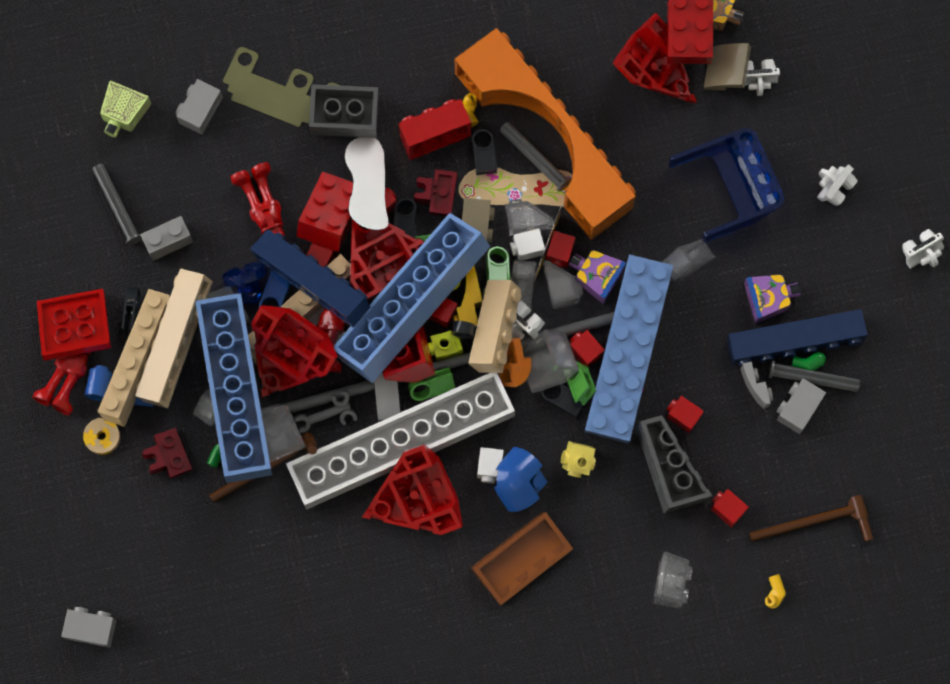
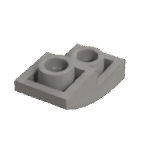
(758, 390)
(386, 397)

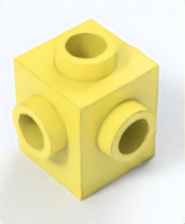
(578, 459)

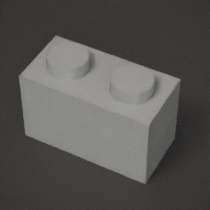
(199, 106)
(166, 238)
(800, 406)
(88, 627)

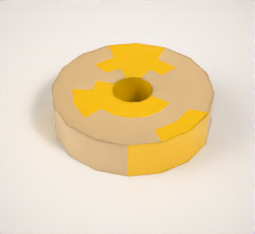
(103, 446)

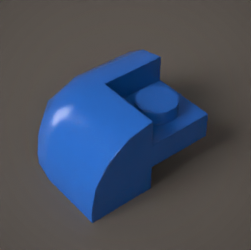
(519, 480)

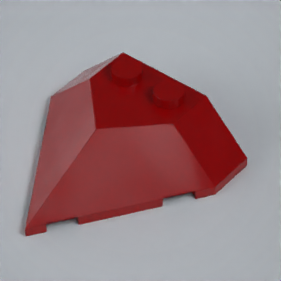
(645, 61)
(378, 256)
(289, 349)
(418, 495)

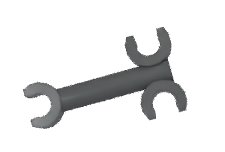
(342, 407)

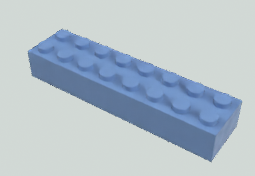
(411, 297)
(628, 349)
(233, 388)

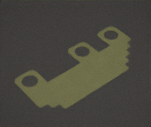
(279, 101)

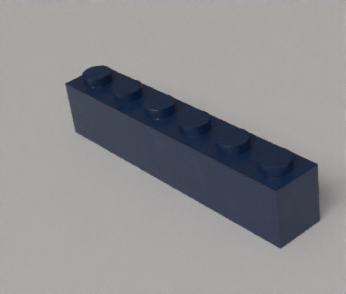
(311, 278)
(797, 337)

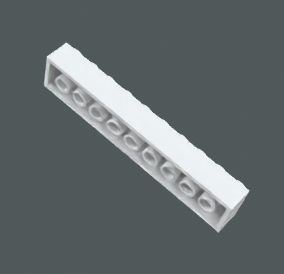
(379, 447)

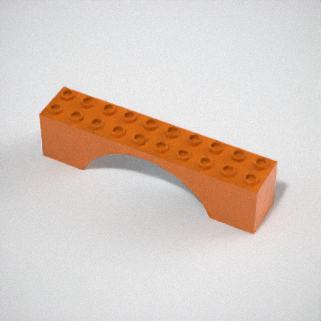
(501, 76)

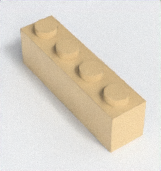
(495, 326)

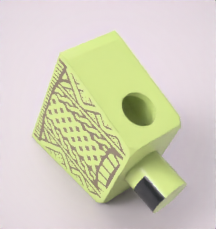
(123, 108)

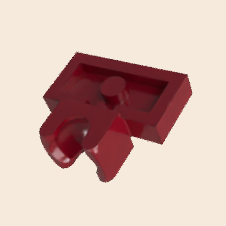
(438, 192)
(168, 454)

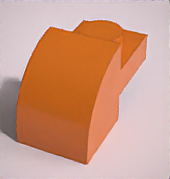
(517, 366)

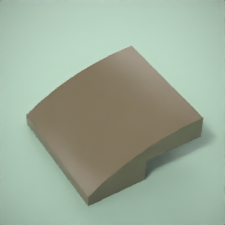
(728, 67)

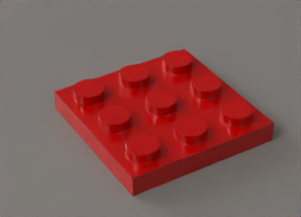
(73, 324)

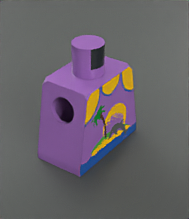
(597, 273)
(769, 296)

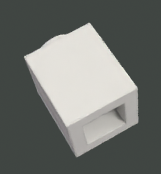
(527, 245)
(488, 462)

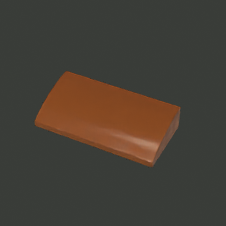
(521, 558)

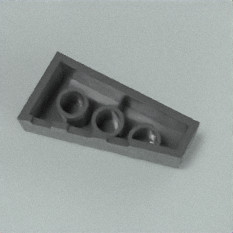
(669, 466)

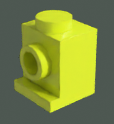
(454, 347)

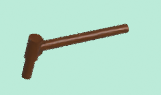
(310, 444)
(855, 508)

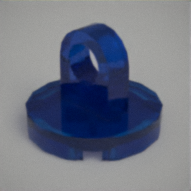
(245, 280)

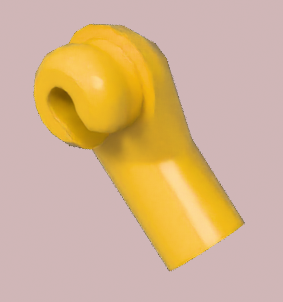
(470, 103)
(777, 593)

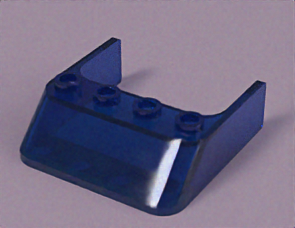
(745, 175)

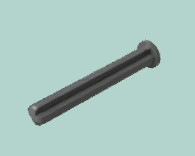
(535, 156)
(116, 205)
(814, 377)

